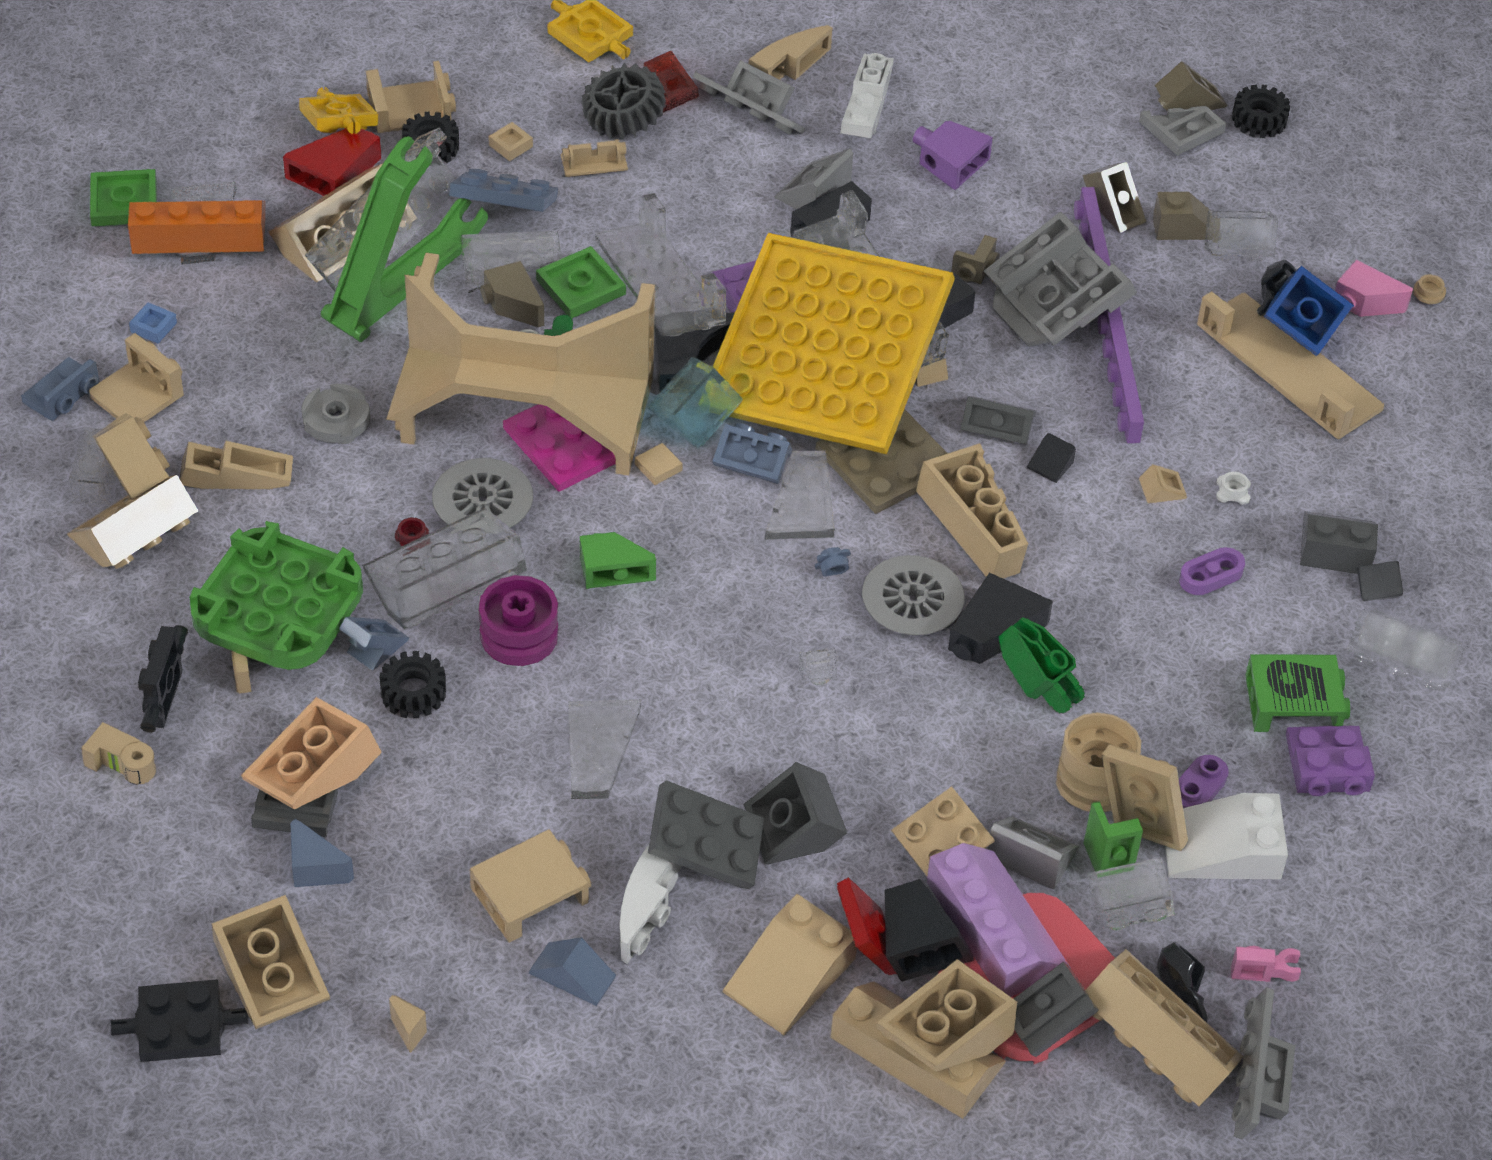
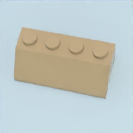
(304, 229)
(1162, 1028)
(952, 1088)

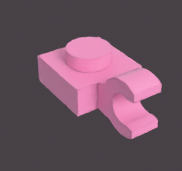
(1262, 964)

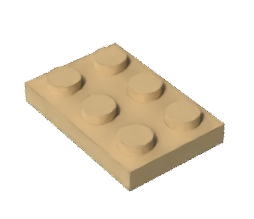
(1146, 791)

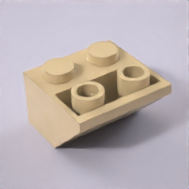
(131, 455)

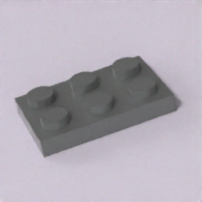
(706, 835)

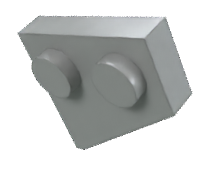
(1184, 127)

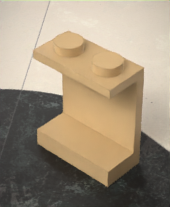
(403, 101)
(527, 881)

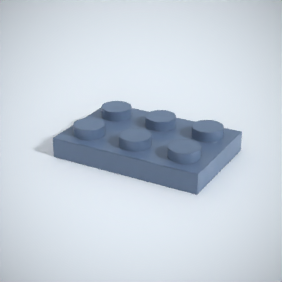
(504, 190)

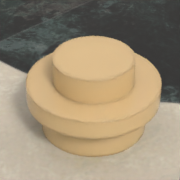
(1430, 289)

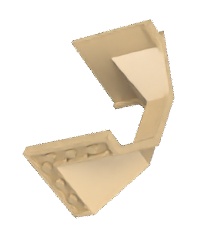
(587, 375)

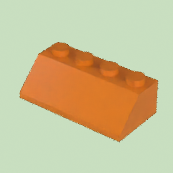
(197, 226)

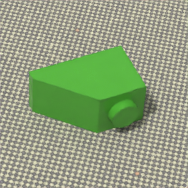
(614, 560)

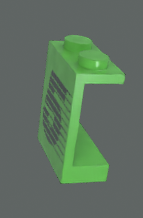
(1295, 688)

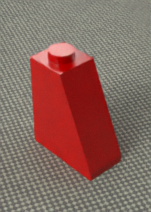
(332, 160)

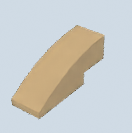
(794, 53)
(234, 467)

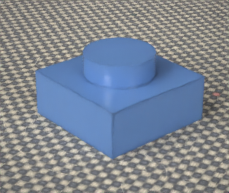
(153, 322)

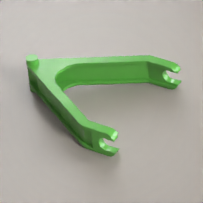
(365, 287)

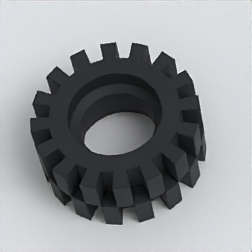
(1263, 99)
(428, 123)
(409, 668)

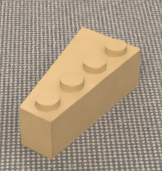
(974, 510)

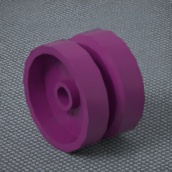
(518, 620)

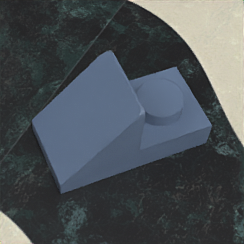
(372, 640)

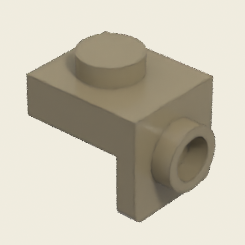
(972, 267)

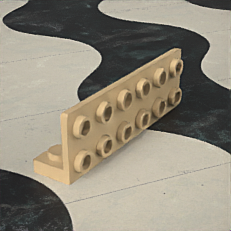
(1299, 375)

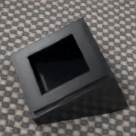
(1052, 458)
(1380, 581)

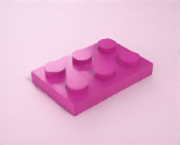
(557, 446)

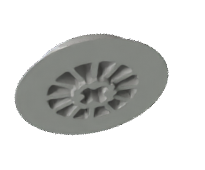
(507, 499)
(937, 600)

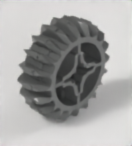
(623, 101)

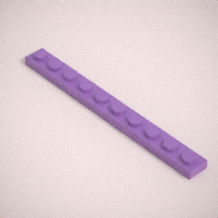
(1114, 344)

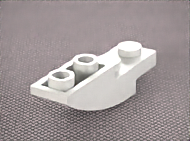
(867, 95)
(645, 902)

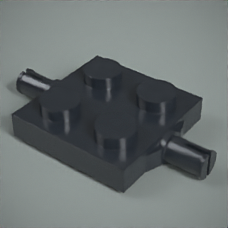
(161, 676)
(179, 1020)

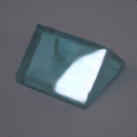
(696, 402)

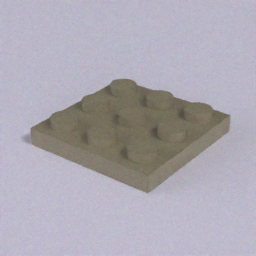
(889, 477)

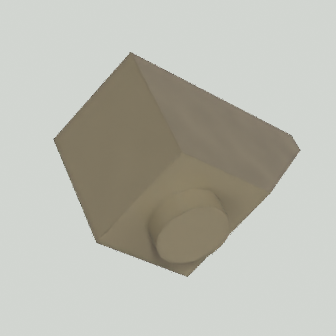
(1188, 89)
(1116, 196)
(1179, 216)
(513, 294)

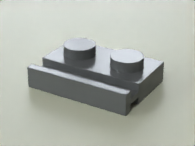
(277, 816)
(1051, 1009)

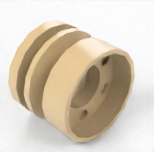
(1081, 767)

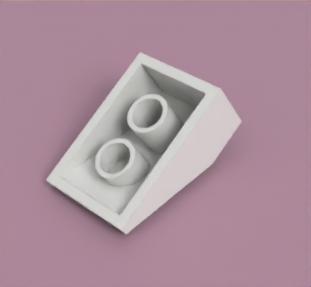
(1232, 839)

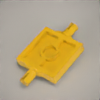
(590, 29)
(336, 111)

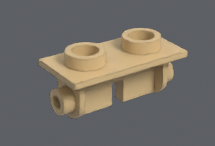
(582, 160)

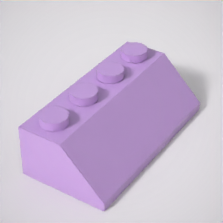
(992, 917)

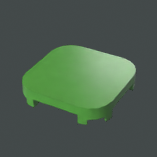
(276, 598)

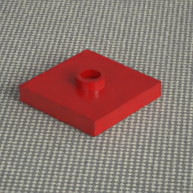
(865, 923)

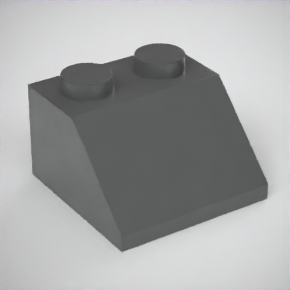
(1337, 542)
(797, 815)

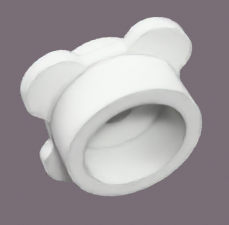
(1240, 486)

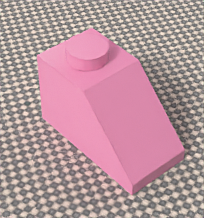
(1373, 291)

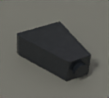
(990, 613)
(920, 933)

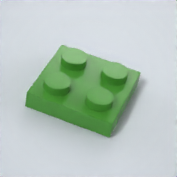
(115, 190)
(580, 282)

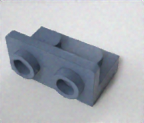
(61, 388)
(752, 453)

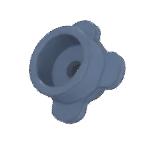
(833, 561)

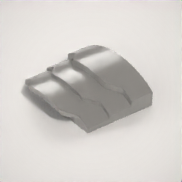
(1055, 284)

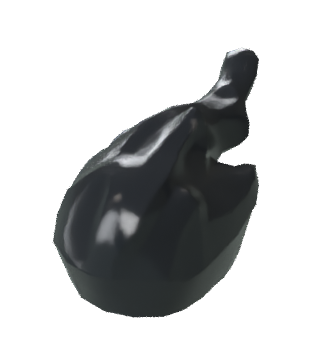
(1272, 282)
(1182, 975)

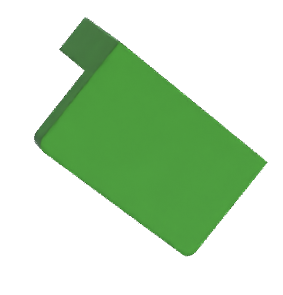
(1111, 843)

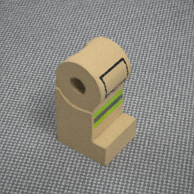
(119, 753)

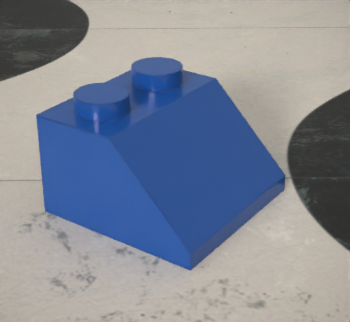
(1308, 310)

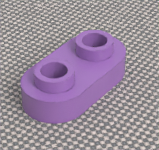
(1209, 571)
(1202, 781)

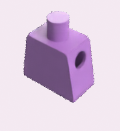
(953, 151)

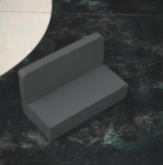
(997, 419)

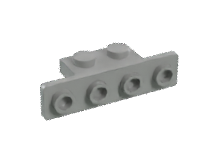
(757, 90)
(1265, 1069)

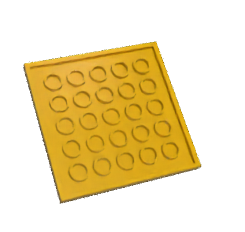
(830, 340)

